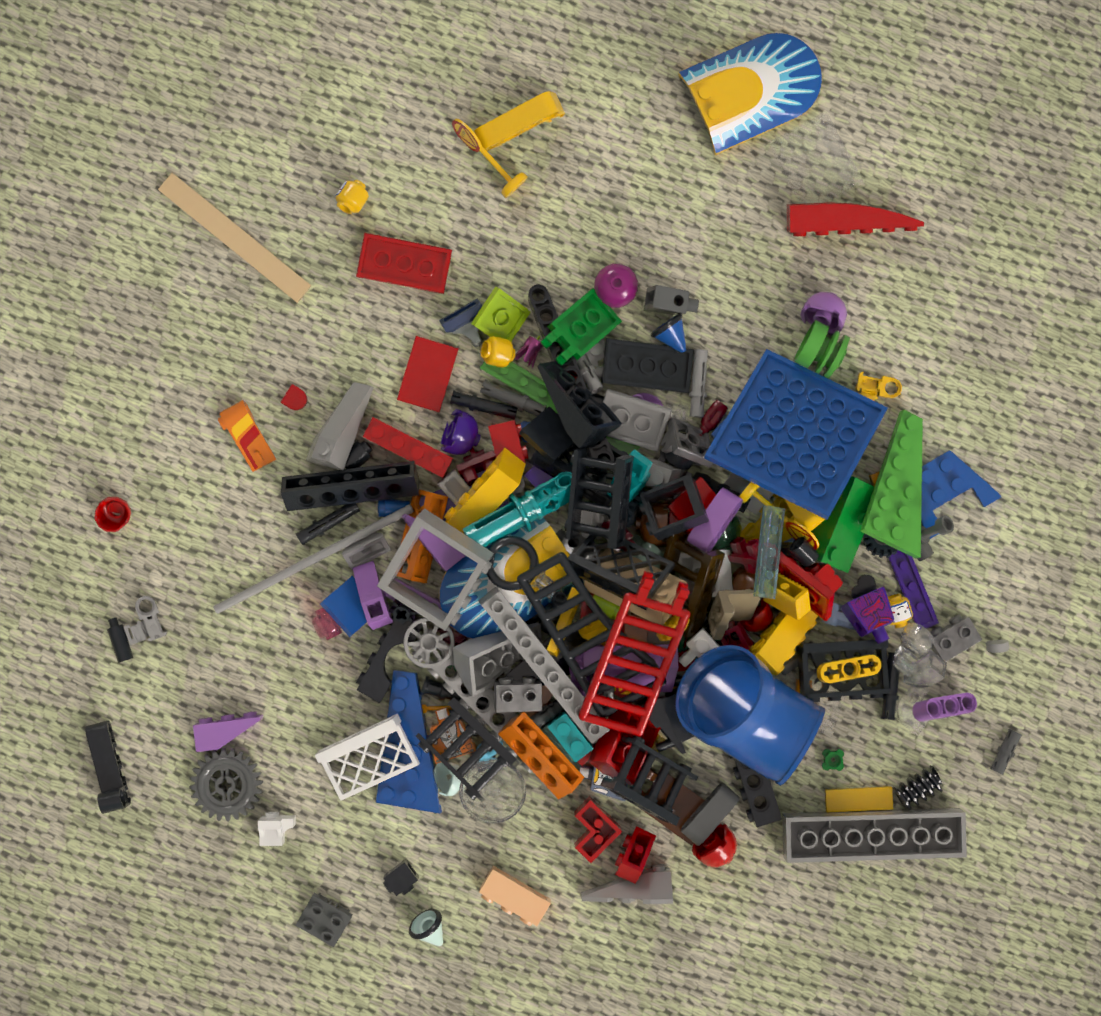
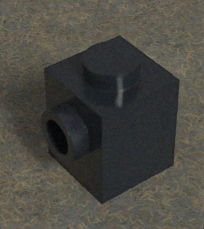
(400, 878)

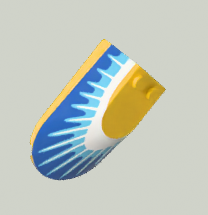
(754, 88)
(508, 564)

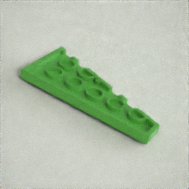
(897, 495)

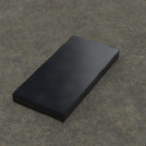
(646, 366)

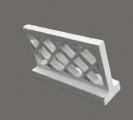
(358, 740)

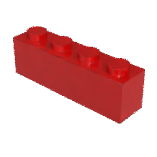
(408, 447)

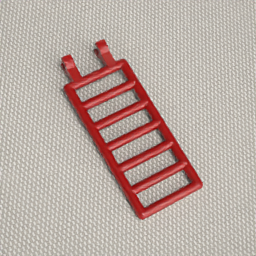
(641, 599)

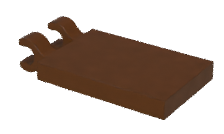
(683, 807)

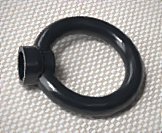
(510, 540)

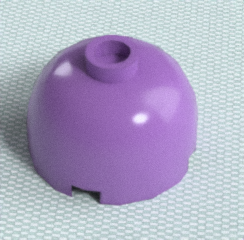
(825, 308)

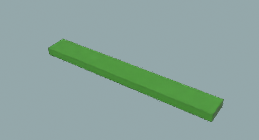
(535, 388)

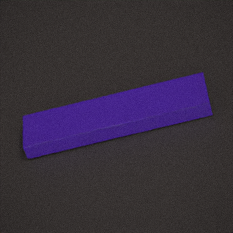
(913, 588)

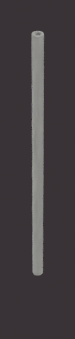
(370, 529)

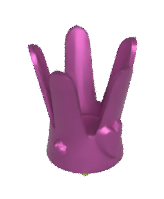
(531, 348)

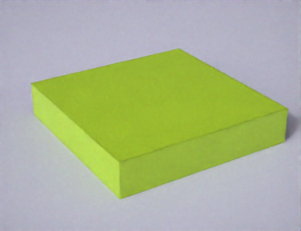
(500, 315)

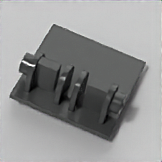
(324, 919)

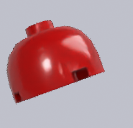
(717, 848)

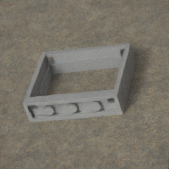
(457, 540)

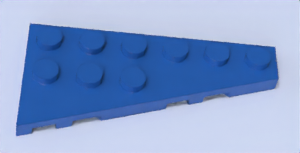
(416, 786)

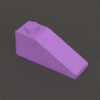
(442, 552)

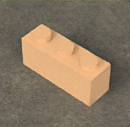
(514, 896)

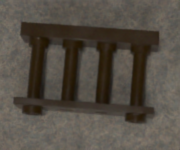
(704, 581)

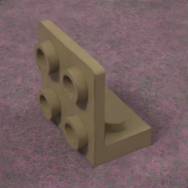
(728, 606)

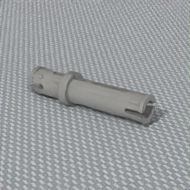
(698, 383)

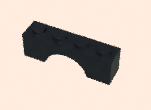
(376, 681)

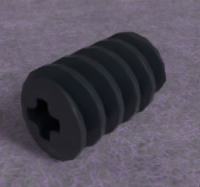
(918, 788)

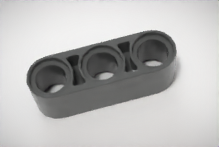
(710, 814)

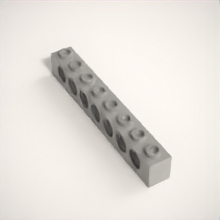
(539, 660)
(453, 684)

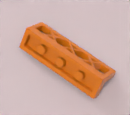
(419, 558)

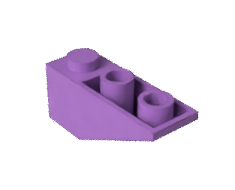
(371, 596)
(215, 734)

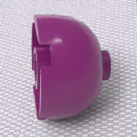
(616, 285)

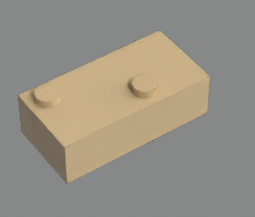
(664, 594)

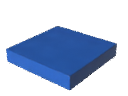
(346, 607)

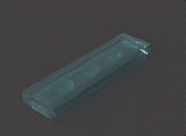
(769, 552)

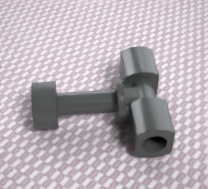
(943, 526)

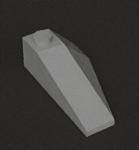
(338, 433)
(486, 658)
(652, 888)

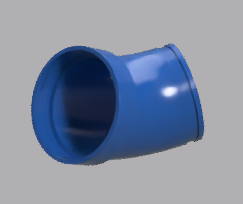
(747, 712)

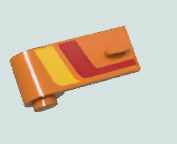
(246, 435)

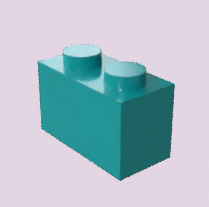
(570, 736)

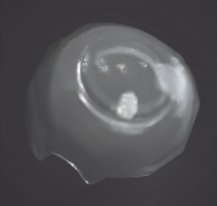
(916, 639)

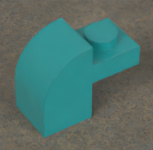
(640, 474)

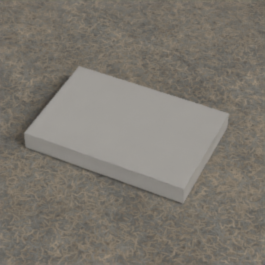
(641, 420)

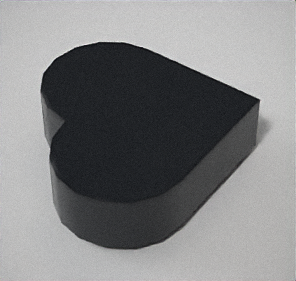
(864, 585)

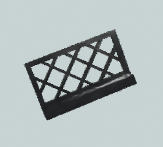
(607, 579)

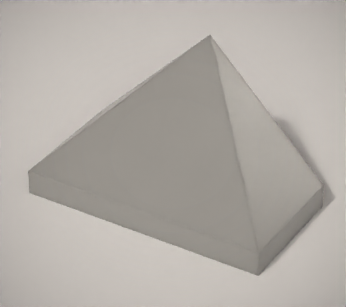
(366, 549)

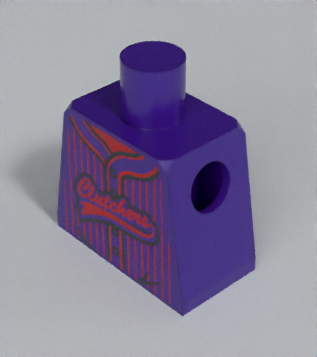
(870, 614)

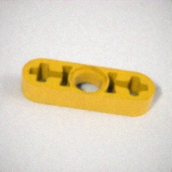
(864, 659)

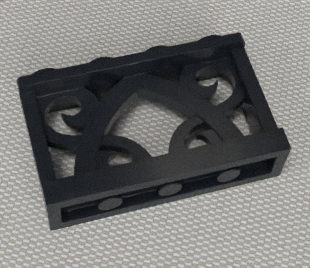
(560, 466)
(818, 652)

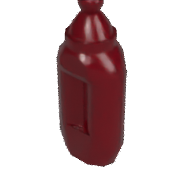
(713, 417)

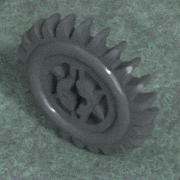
(224, 762)

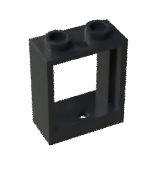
(668, 490)

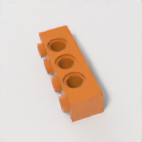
(541, 755)

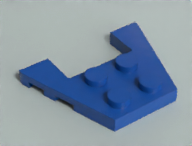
(946, 479)

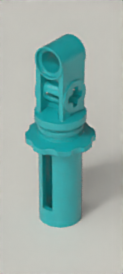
(521, 511)

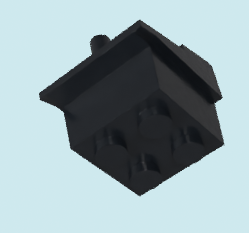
(665, 717)

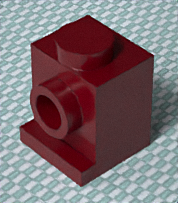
(743, 640)

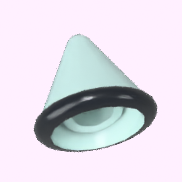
(425, 931)

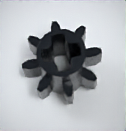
(399, 613)

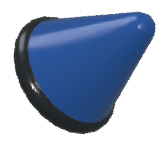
(672, 333)

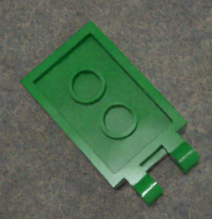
(581, 327)

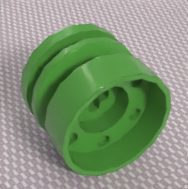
(823, 350)

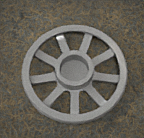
(429, 643)

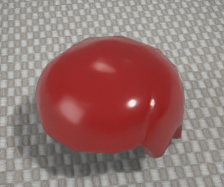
(106, 519)
(761, 618)

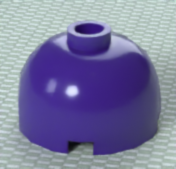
(460, 434)

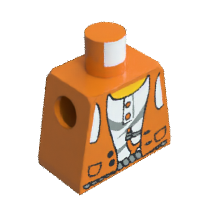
(450, 736)

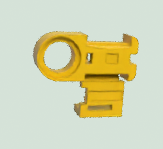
(869, 386)

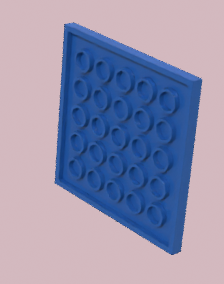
(796, 434)

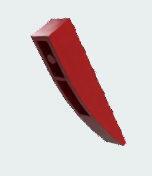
(844, 218)

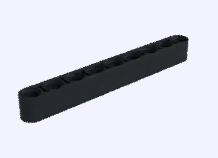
(546, 306)

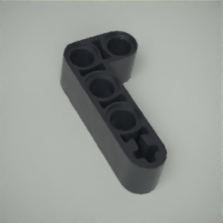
(107, 767)

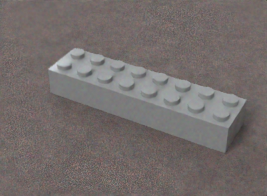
(874, 835)

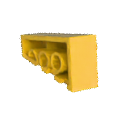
(487, 491)
(781, 639)

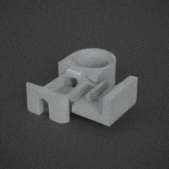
(148, 627)

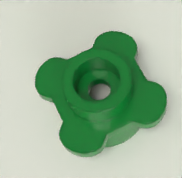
(837, 764)

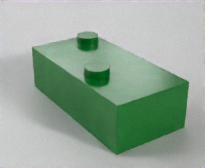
(841, 533)

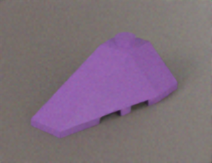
(643, 679)

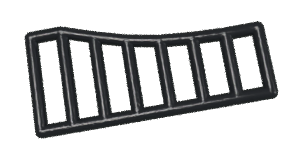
(597, 613)

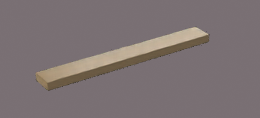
(234, 237)

